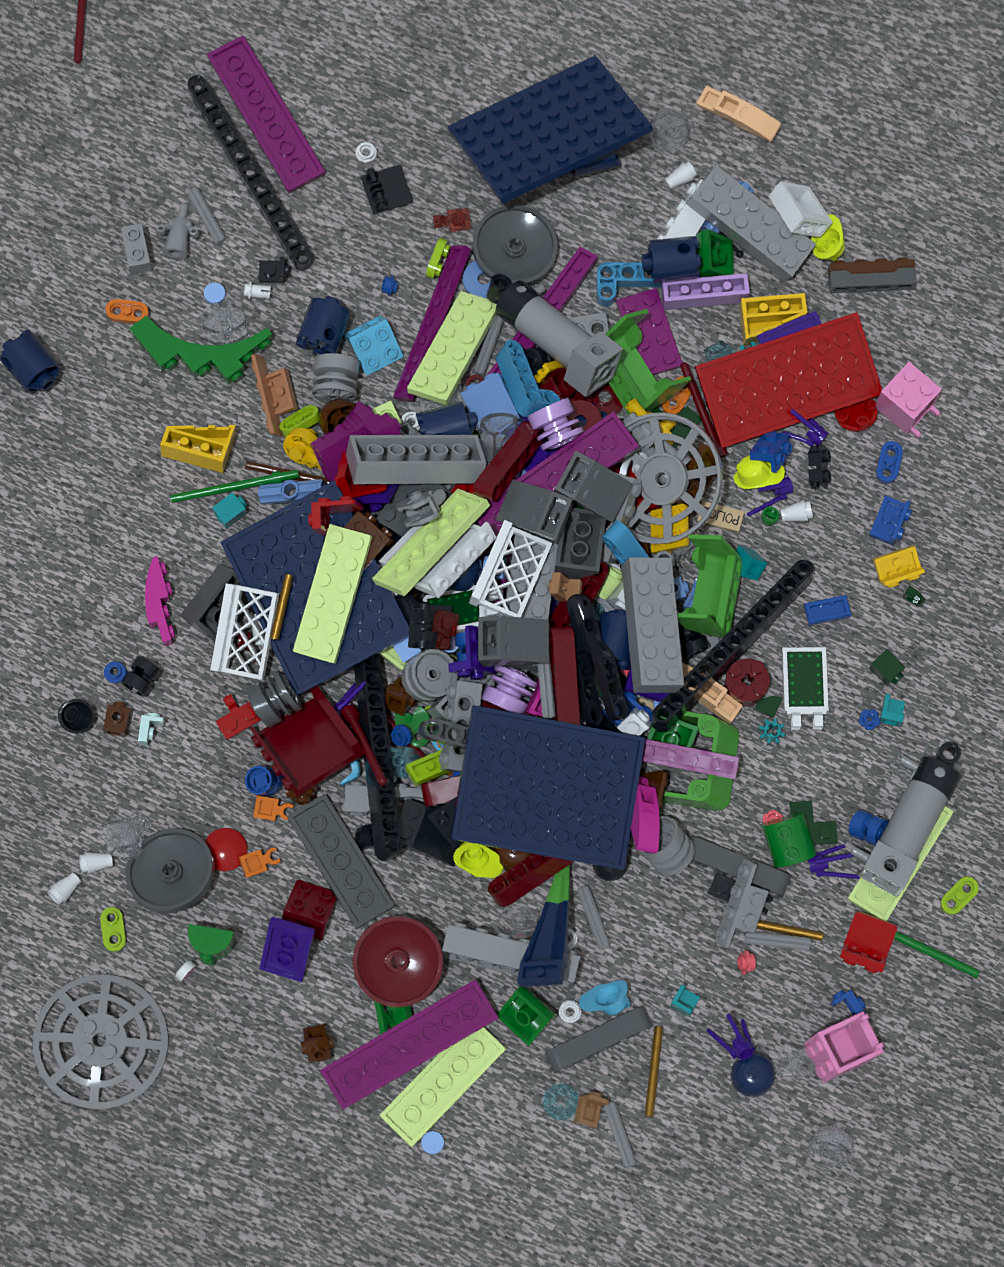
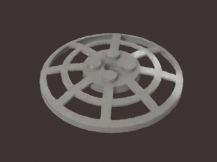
(677, 477)
(110, 1052)

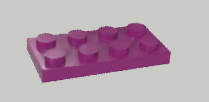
(657, 343)

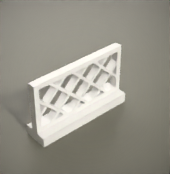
(496, 558)
(228, 624)

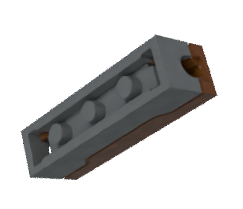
(872, 275)

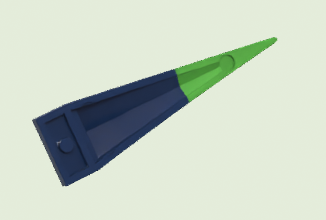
(548, 948)

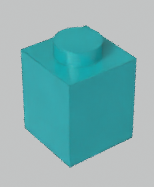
(230, 510)

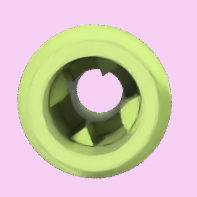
(611, 582)

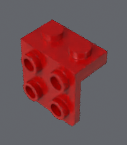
(344, 481)
(320, 511)
(868, 942)

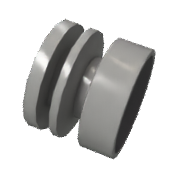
(335, 377)
(674, 848)

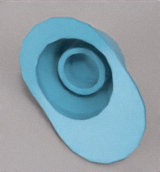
(607, 997)

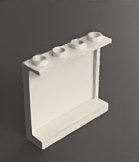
(453, 562)

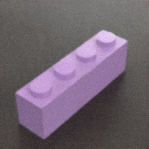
(704, 291)

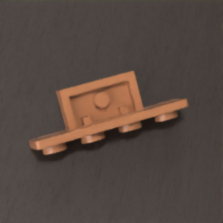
(275, 393)

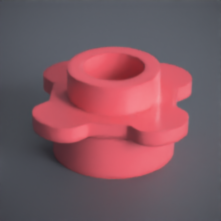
(746, 962)

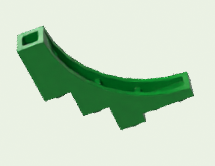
(198, 358)

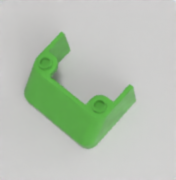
(632, 374)
(715, 586)
(716, 790)

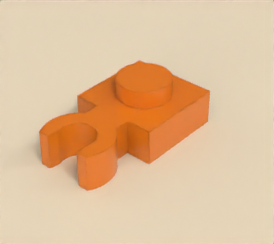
(268, 808)
(255, 862)

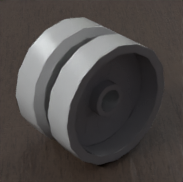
(427, 675)

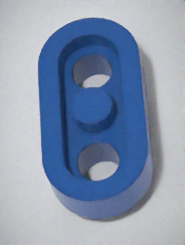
(889, 463)

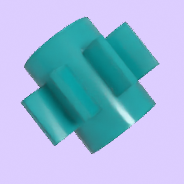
(773, 726)

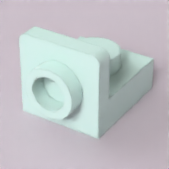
(146, 732)

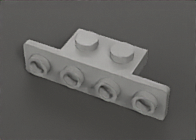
(743, 906)

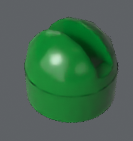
(771, 513)

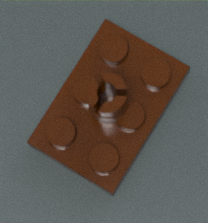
(693, 484)

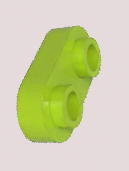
(441, 250)
(302, 418)
(958, 896)
(112, 929)

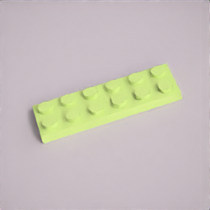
(453, 348)
(430, 542)
(332, 593)
(881, 903)
(441, 1085)

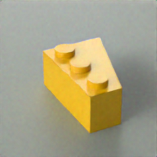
(768, 312)
(199, 446)

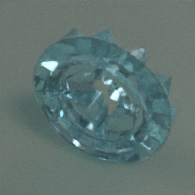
(550, 1099)

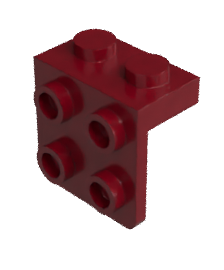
(310, 907)

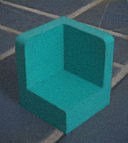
(752, 563)
(892, 711)
(684, 1001)

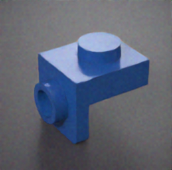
(854, 1004)

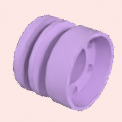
(555, 424)
(509, 689)

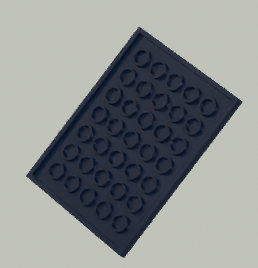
(549, 129)
(288, 545)
(547, 788)

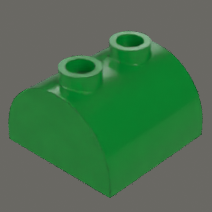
(715, 254)
(679, 734)
(789, 840)
(210, 943)
(526, 1015)

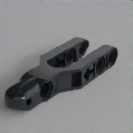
(587, 642)

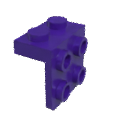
(471, 667)

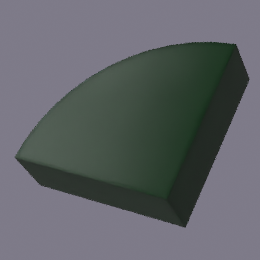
(914, 596)
(768, 706)

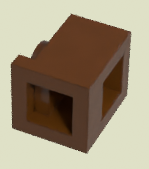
(120, 726)

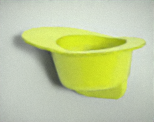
(831, 243)
(756, 474)
(478, 860)

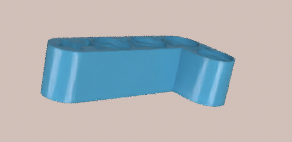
(616, 269)
(521, 382)
(622, 543)

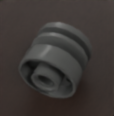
(270, 700)

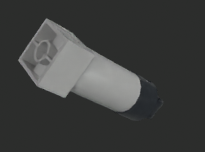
(588, 359)
(912, 821)

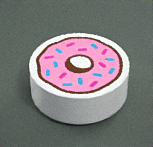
(185, 971)

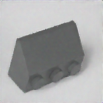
(392, 518)
(580, 544)
(205, 607)

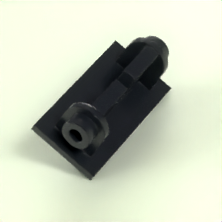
(819, 457)

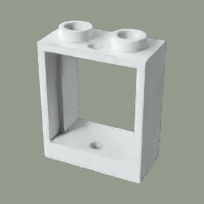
(800, 209)

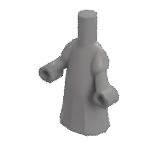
(178, 236)

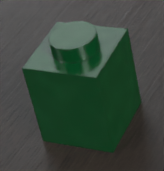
(887, 668)

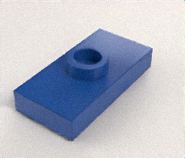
(827, 610)

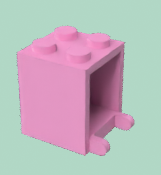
(908, 399)
(843, 1047)

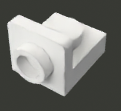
(635, 723)

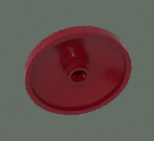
(397, 961)

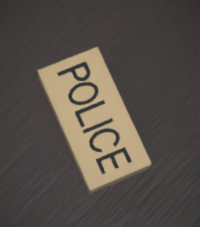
(724, 517)

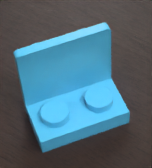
(374, 344)

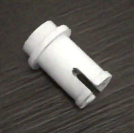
(256, 291)

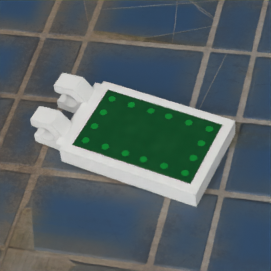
(460, 605)
(805, 684)

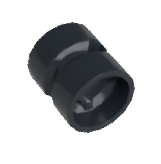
(537, 358)
(689, 648)
(135, 680)

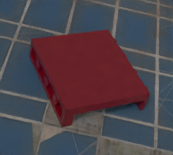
(308, 744)

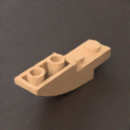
(739, 112)
(717, 699)

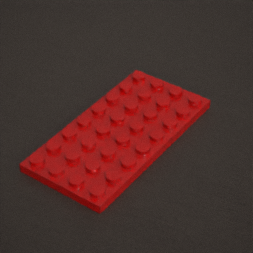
(801, 371)

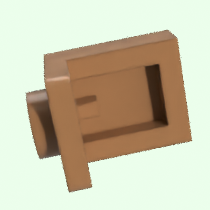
(562, 587)
(589, 1109)

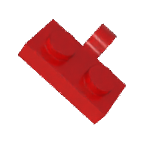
(238, 719)

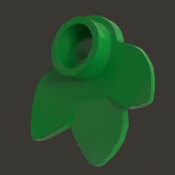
(413, 723)

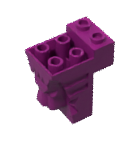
(360, 421)

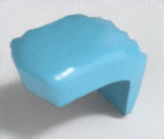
(356, 769)

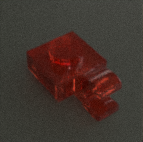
(456, 220)
(445, 625)

